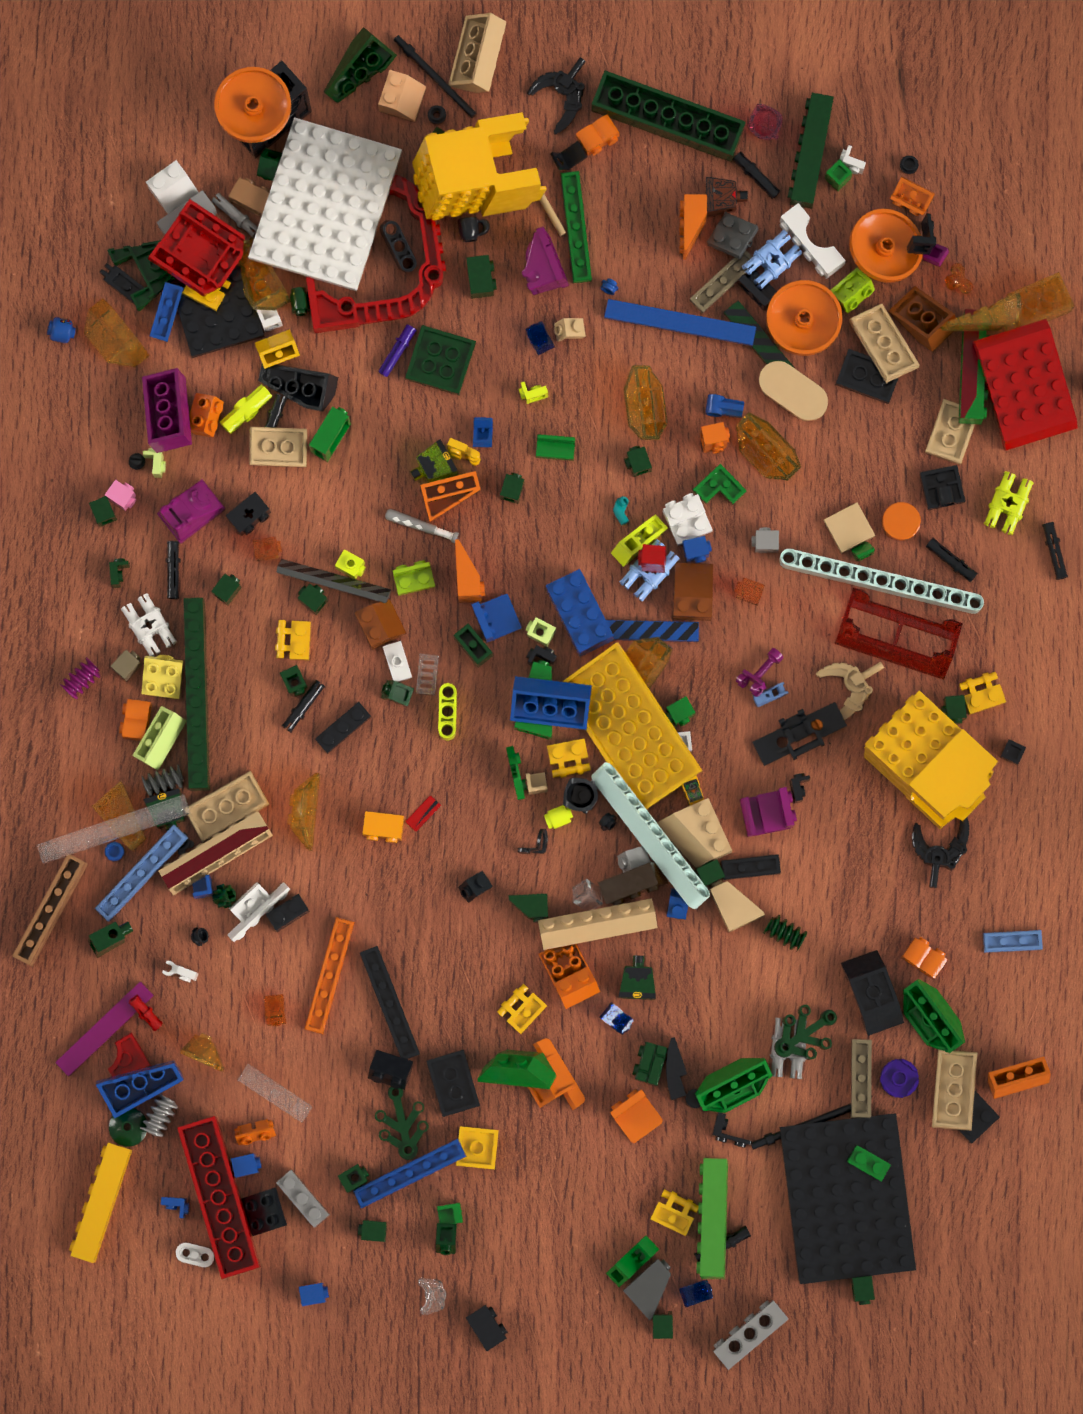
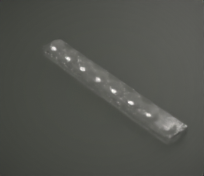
(113, 829)

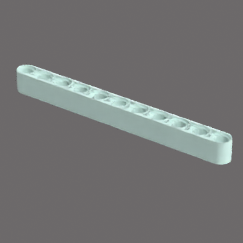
(889, 587)

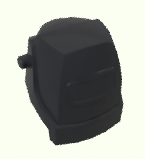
(580, 794)

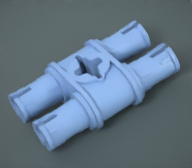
(765, 254)
(651, 580)

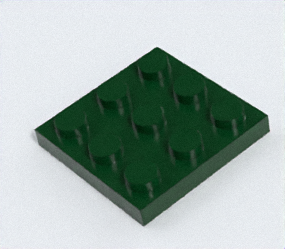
(440, 360)

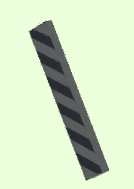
(333, 581)

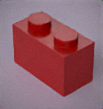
(652, 558)

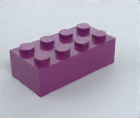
(166, 410)

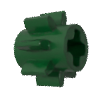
(224, 896)

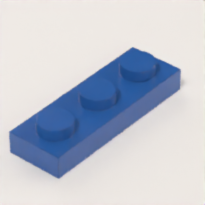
(166, 311)

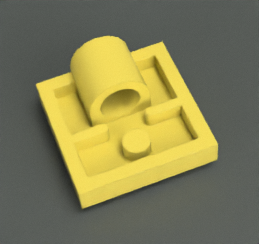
(162, 676)

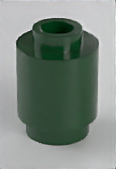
(299, 301)

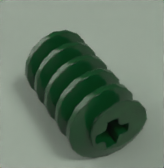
(785, 932)

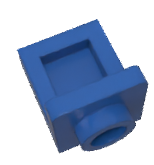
(482, 432)
(677, 906)

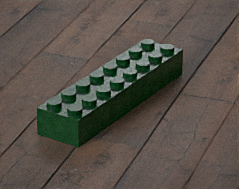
(668, 116)

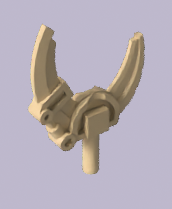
(854, 682)

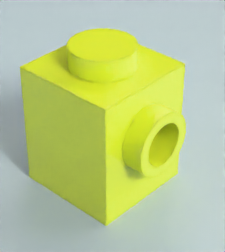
(350, 564)

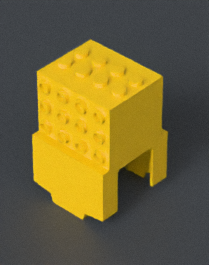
(459, 171)
(931, 761)

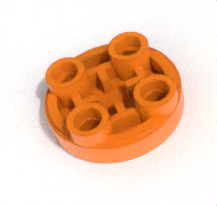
(901, 521)

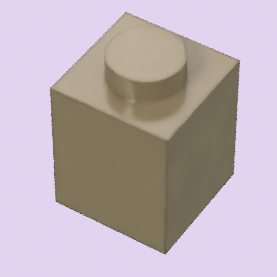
(126, 664)

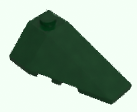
(360, 62)

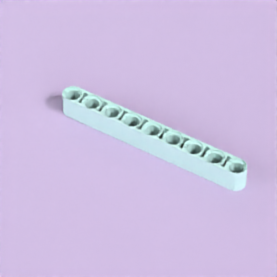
(650, 835)

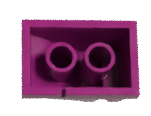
(543, 265)
(190, 511)

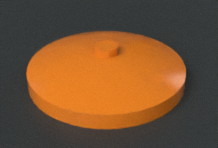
(252, 104)
(880, 245)
(804, 317)

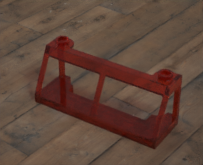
(849, 636)

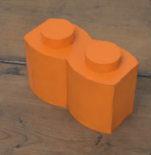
(598, 135)
(136, 719)
(924, 957)

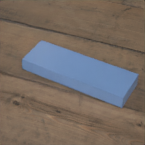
(1012, 941)

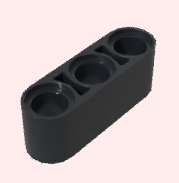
(405, 251)

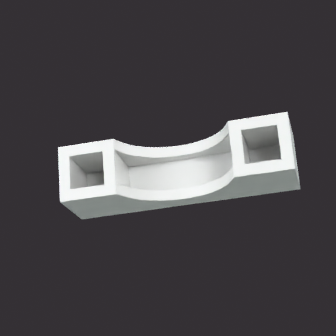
(825, 259)

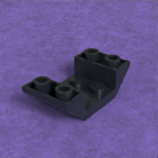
(873, 992)

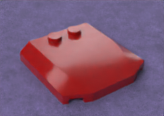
(199, 249)

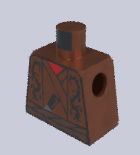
(722, 196)

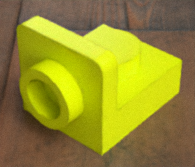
(535, 394)

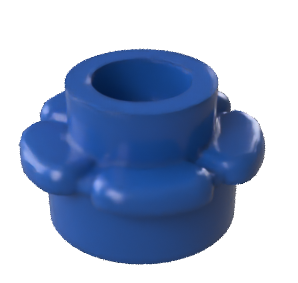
(609, 286)

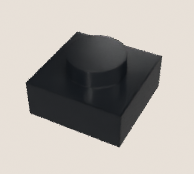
(1013, 752)

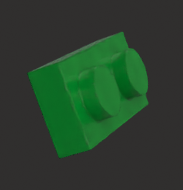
(868, 1163)

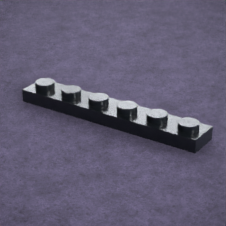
(389, 1003)

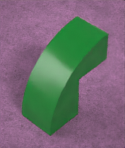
(632, 1261)

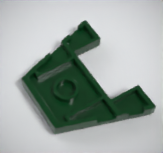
(152, 274)

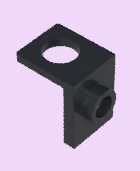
(569, 157)

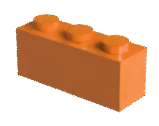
(1019, 1077)

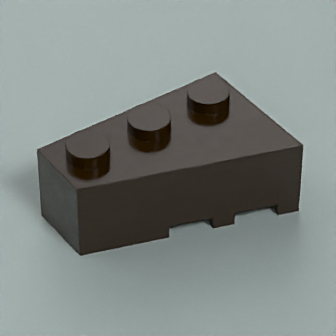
(632, 883)

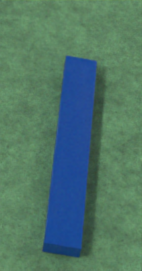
(680, 322)

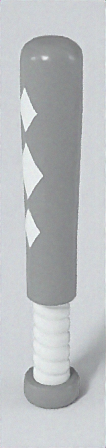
(406, 520)

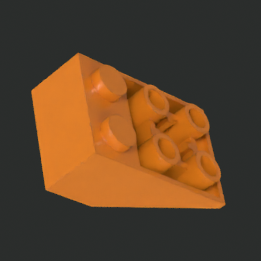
(694, 214)
(569, 974)

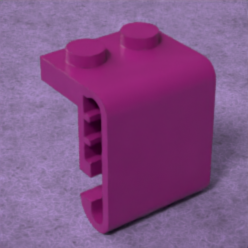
(768, 812)

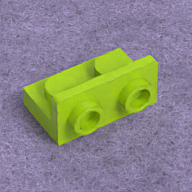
(853, 290)
(413, 578)

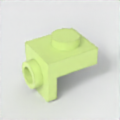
(159, 465)

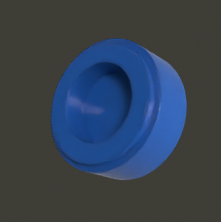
(114, 851)

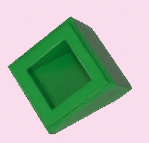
(862, 551)

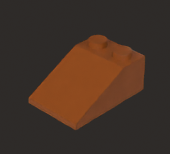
(923, 318)
(693, 591)

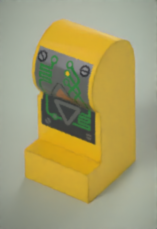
(692, 791)

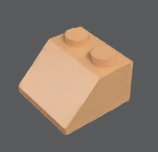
(401, 96)

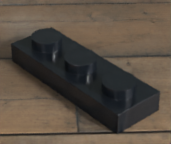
(343, 727)

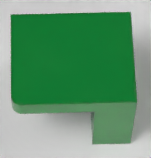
(838, 175)
(450, 1213)

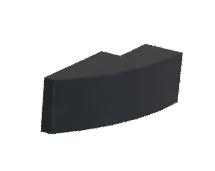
(674, 1070)

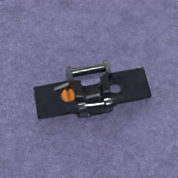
(821, 723)

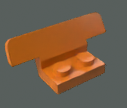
(563, 1083)

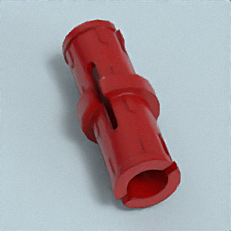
(145, 1012)

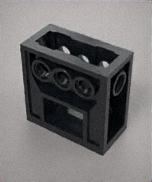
(299, 107)

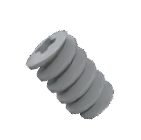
(159, 1116)

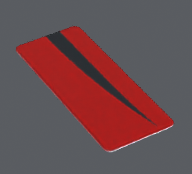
(423, 813)

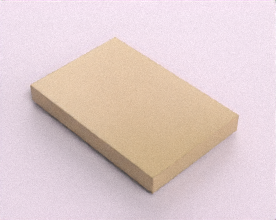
(948, 436)
(277, 447)

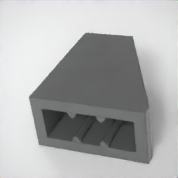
(649, 1287)

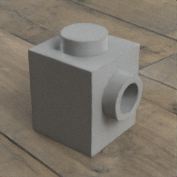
(765, 540)
(632, 859)

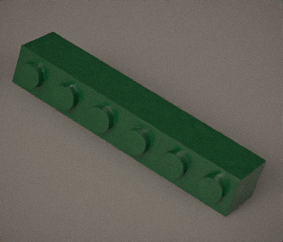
(811, 151)

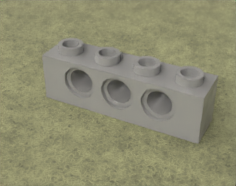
(776, 1318)

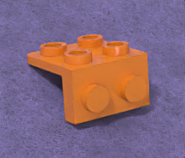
(636, 1116)

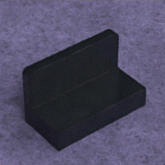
(760, 297)

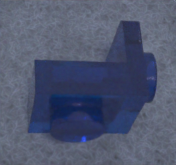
(539, 338)
(617, 1019)
(696, 1293)

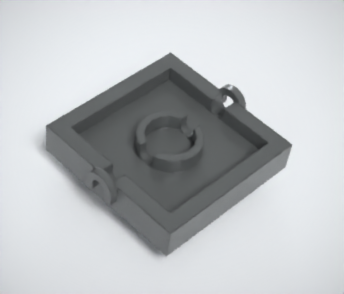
(732, 235)

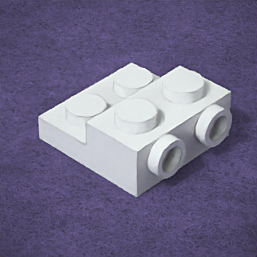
(687, 518)

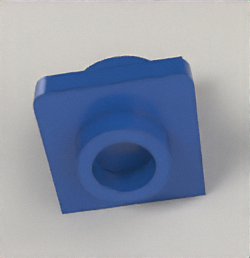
(172, 1203)

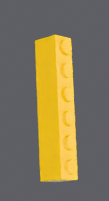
(101, 1202)

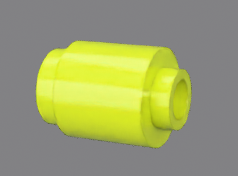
(558, 817)

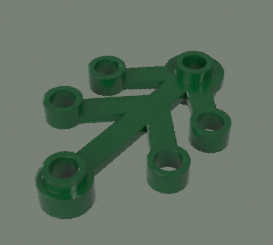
(803, 1035)
(402, 1126)

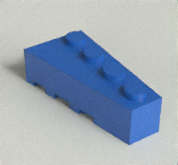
(135, 1087)

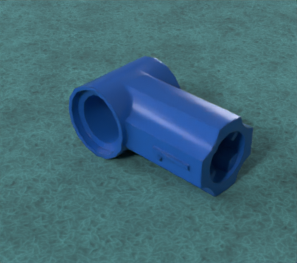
(719, 405)

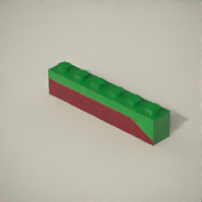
(971, 380)

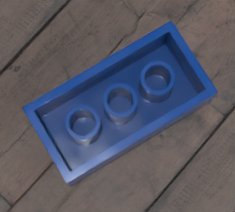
(579, 613)

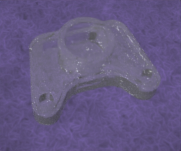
(434, 1295)

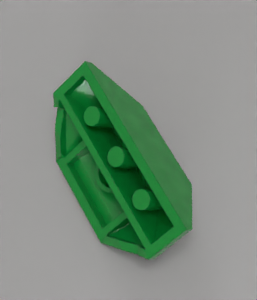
(932, 1017)
(519, 1069)
(733, 1085)

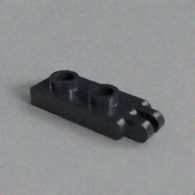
(120, 281)

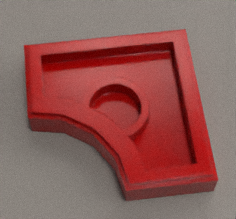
(129, 1056)

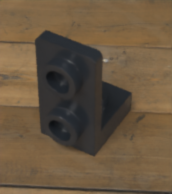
(924, 243)
(721, 1124)

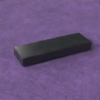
(751, 867)

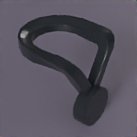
(536, 850)

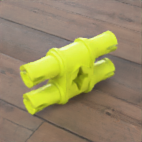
(1018, 502)

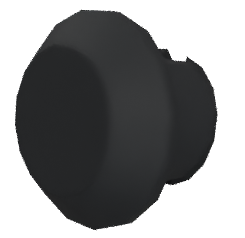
(136, 461)

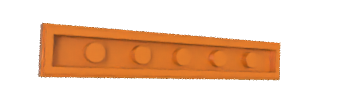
(329, 975)

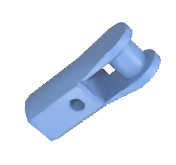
(767, 695)

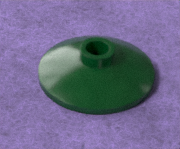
(134, 1135)

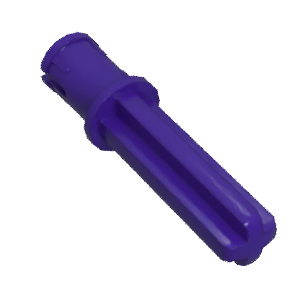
(397, 350)

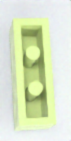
(159, 738)

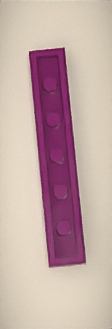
(102, 1031)

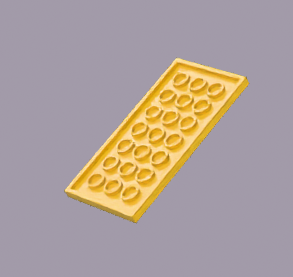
(633, 728)

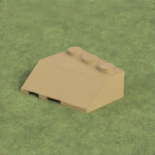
(697, 833)

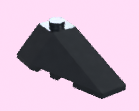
(306, 387)

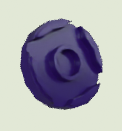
(899, 1078)

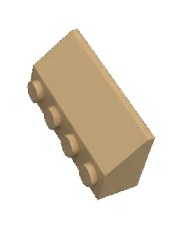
(477, 53)

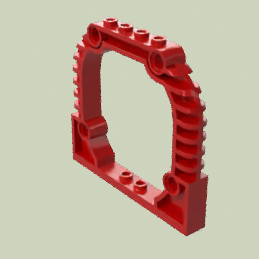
(328, 312)

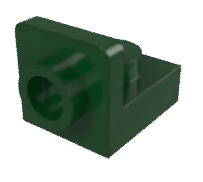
(116, 575)
(397, 692)
(446, 1238)

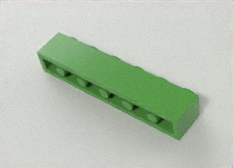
(714, 1218)

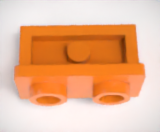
(912, 196)

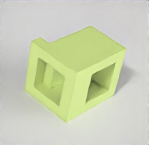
(548, 630)

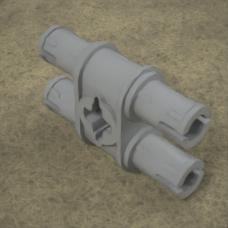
(777, 1061)

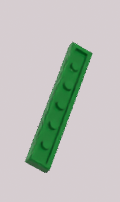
(576, 227)

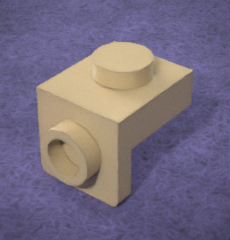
(569, 329)

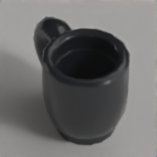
(469, 228)

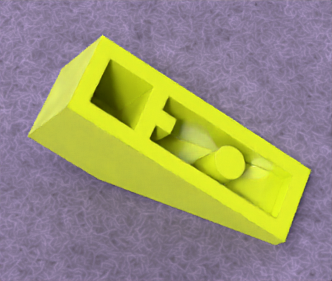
(647, 533)

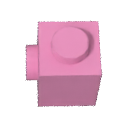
(121, 495)

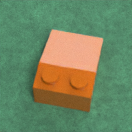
(468, 580)

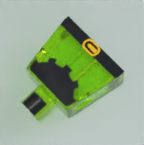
(434, 464)

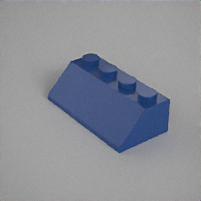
(550, 703)

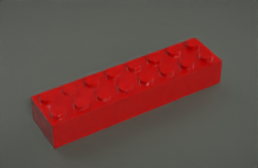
(219, 1197)

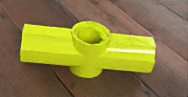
(246, 409)

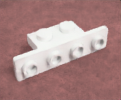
(253, 906)

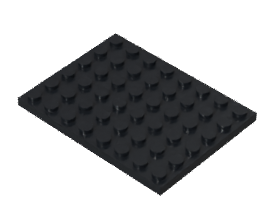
(840, 1215)

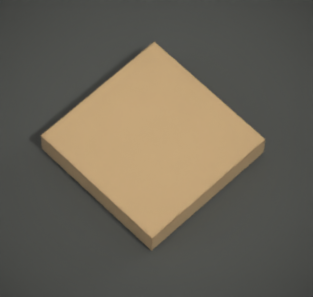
(849, 528)

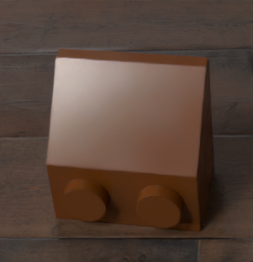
(380, 623)

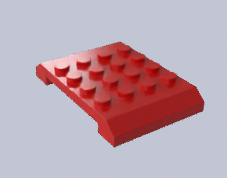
(1026, 384)

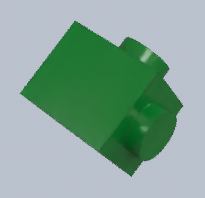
(680, 712)

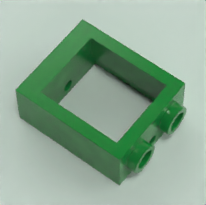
(330, 433)

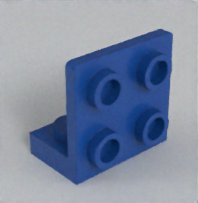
(496, 617)

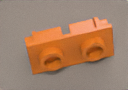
(246, 1135)

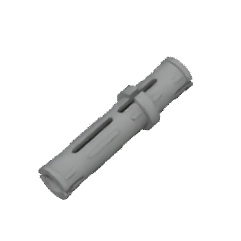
(241, 220)

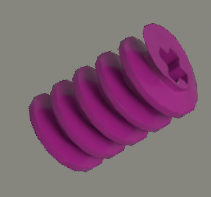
(81, 678)

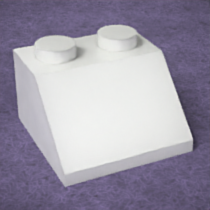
(171, 187)

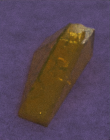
(261, 283)
(998, 316)

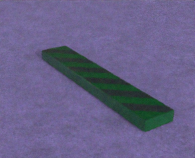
(762, 343)

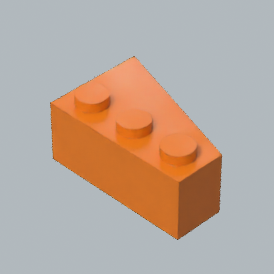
(447, 493)

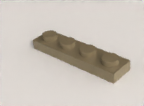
(720, 283)
(861, 1078)

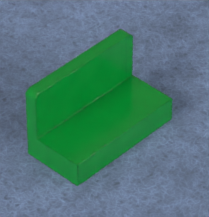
(555, 447)

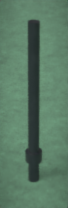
(409, 51)
(770, 1138)

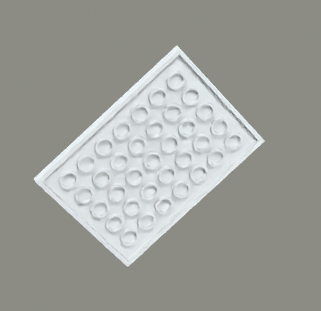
(325, 204)

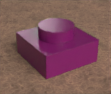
(936, 255)

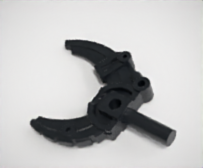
(566, 86)
(939, 856)

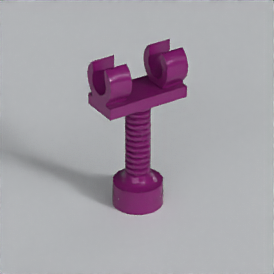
(759, 685)

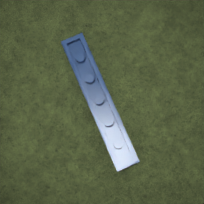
(141, 873)

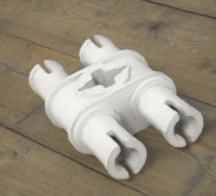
(153, 616)

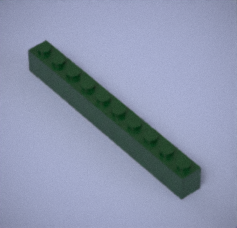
(196, 694)

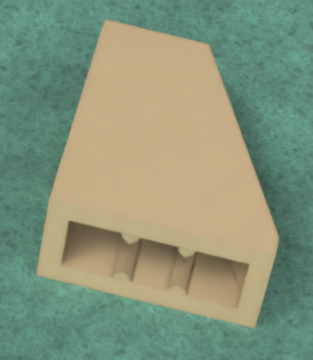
(734, 906)

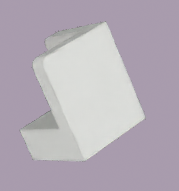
(269, 319)

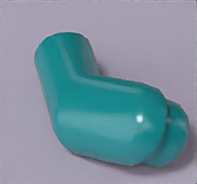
(619, 510)

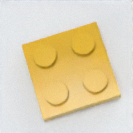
(479, 1147)

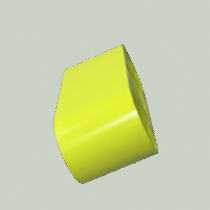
(445, 702)

